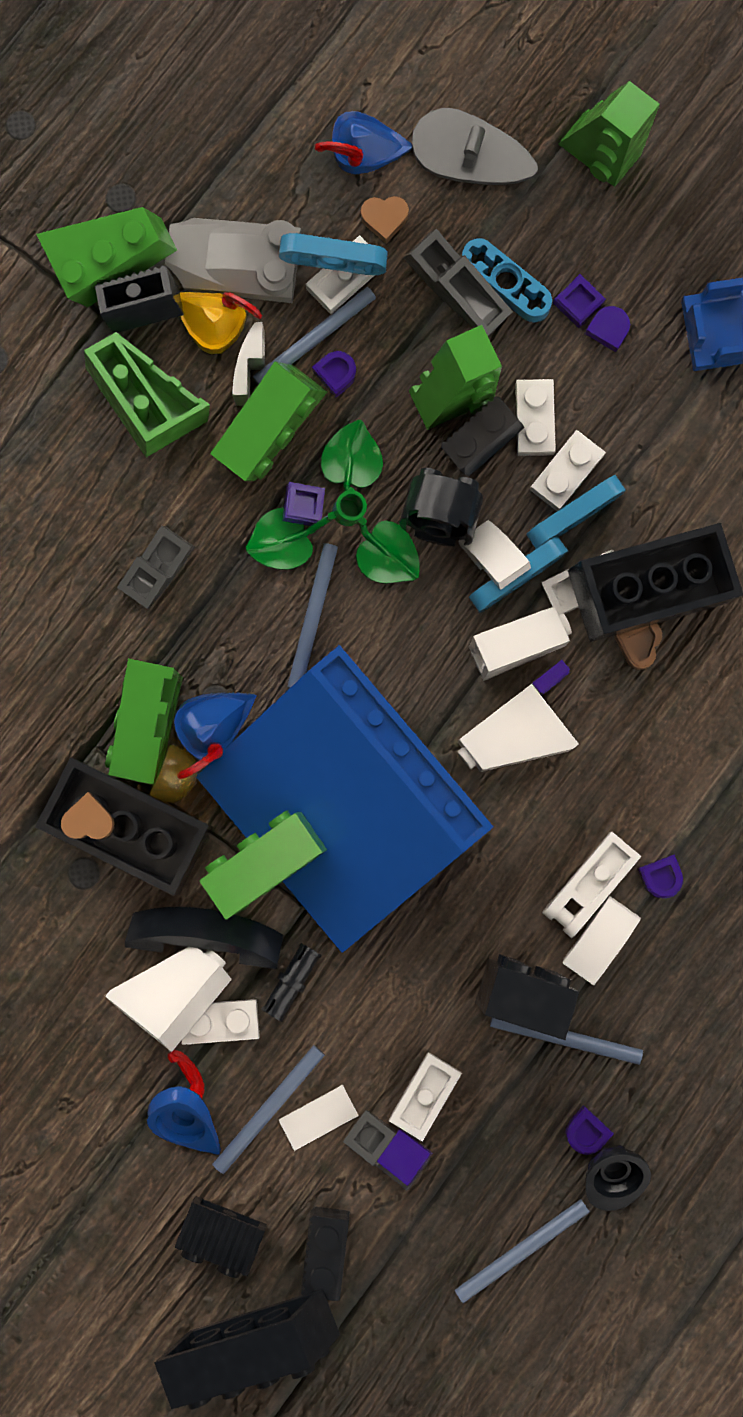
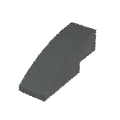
(457, 282)

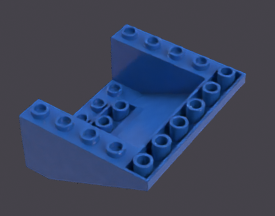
(362, 786)

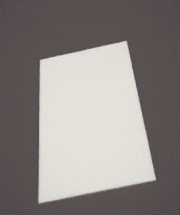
(318, 1117)

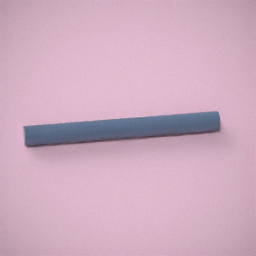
(321, 331)
(313, 613)
(578, 1041)
(268, 1109)
(521, 1251)

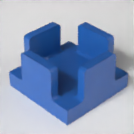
(715, 324)

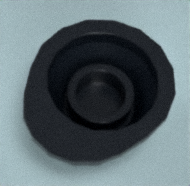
(616, 1178)

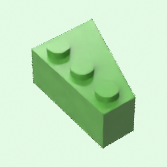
(612, 133)
(105, 250)
(461, 380)
(143, 396)
(268, 421)
(143, 721)
(262, 863)

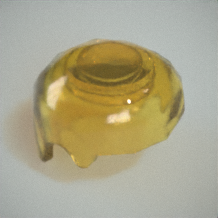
(168, 786)

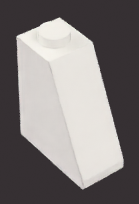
(519, 642)
(516, 734)
(172, 994)

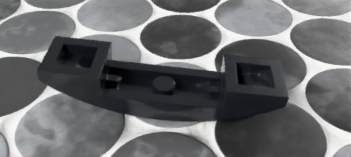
(205, 929)

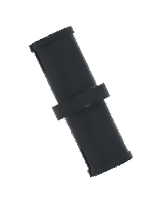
(291, 982)

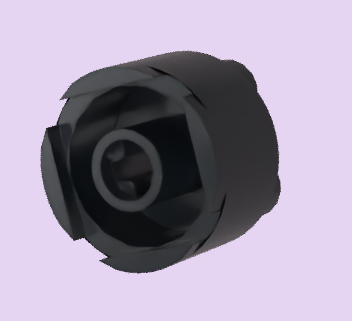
(442, 508)

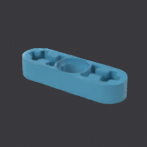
(333, 254)
(533, 290)
(576, 511)
(539, 560)

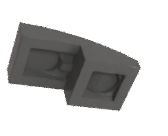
(156, 567)
(370, 1139)

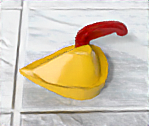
(215, 318)

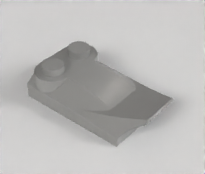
(233, 258)

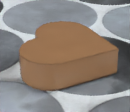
(384, 217)
(639, 645)
(87, 819)

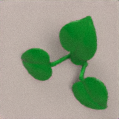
(354, 460)

